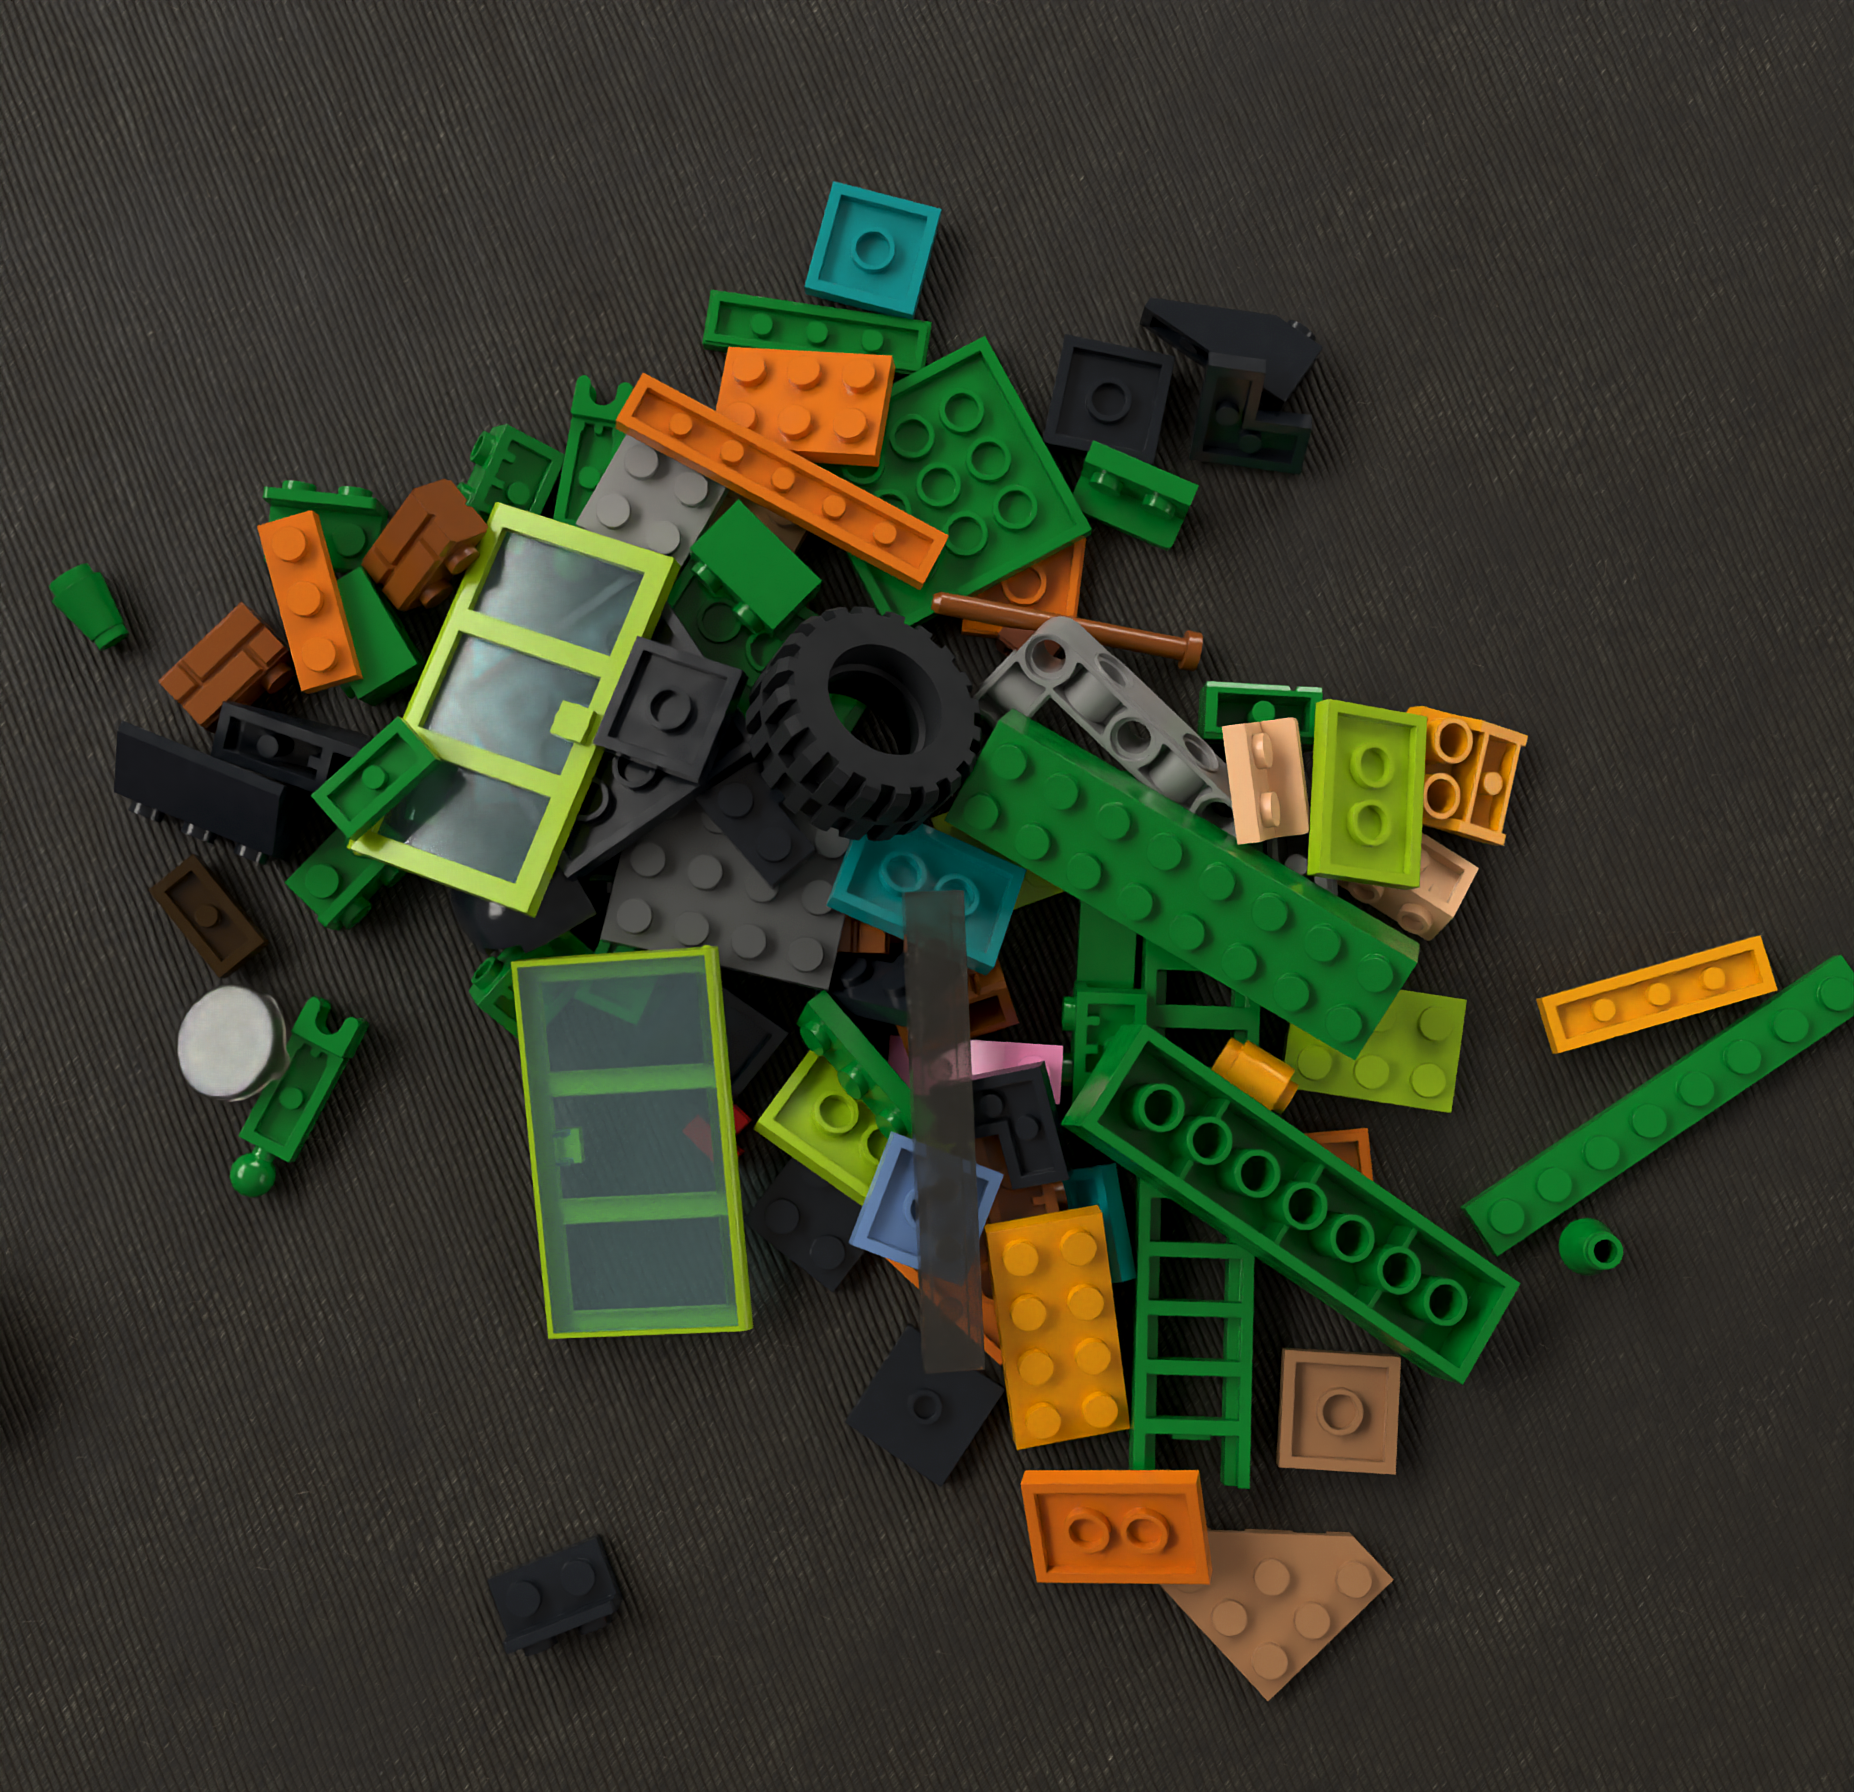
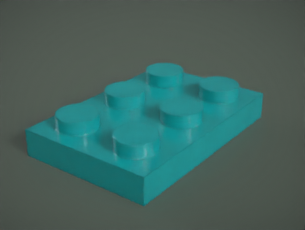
(929, 860)

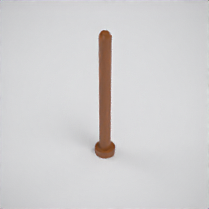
(1185, 649)

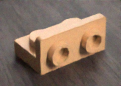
(1266, 780)
(1431, 907)

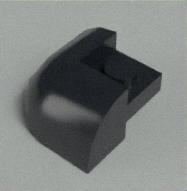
(498, 927)

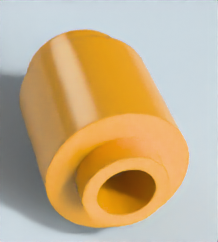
(1257, 1074)

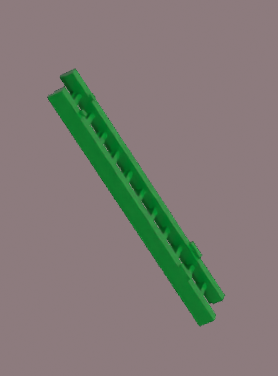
(1238, 1301)

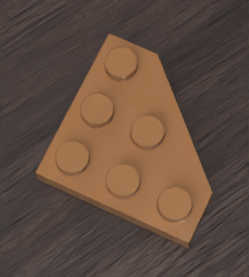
(1279, 1598)

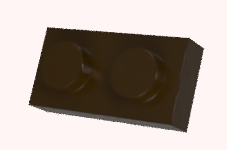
(209, 916)

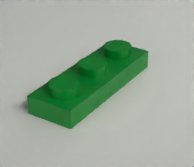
(859, 1065)

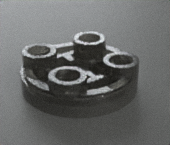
(232, 1043)

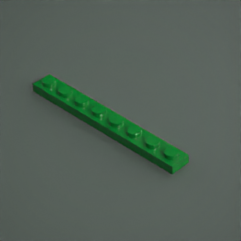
(1663, 1106)

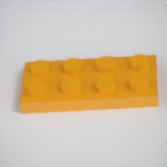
(1057, 1326)

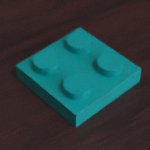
(872, 251)

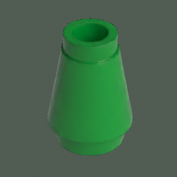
(89, 605)
(1578, 1245)

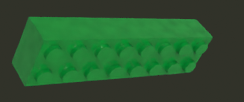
(1183, 883)
(1290, 1202)

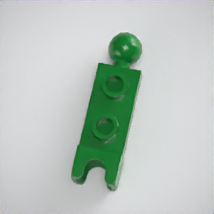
(589, 448)
(294, 1101)

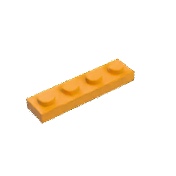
(1656, 994)

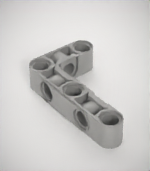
(1102, 700)

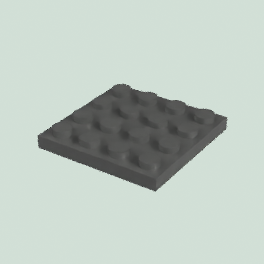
(696, 889)

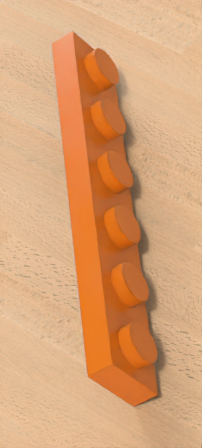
(781, 481)

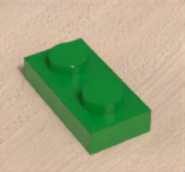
(376, 779)

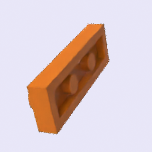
(309, 602)

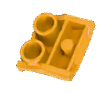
(1468, 774)

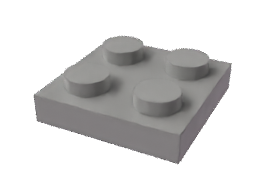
(652, 502)

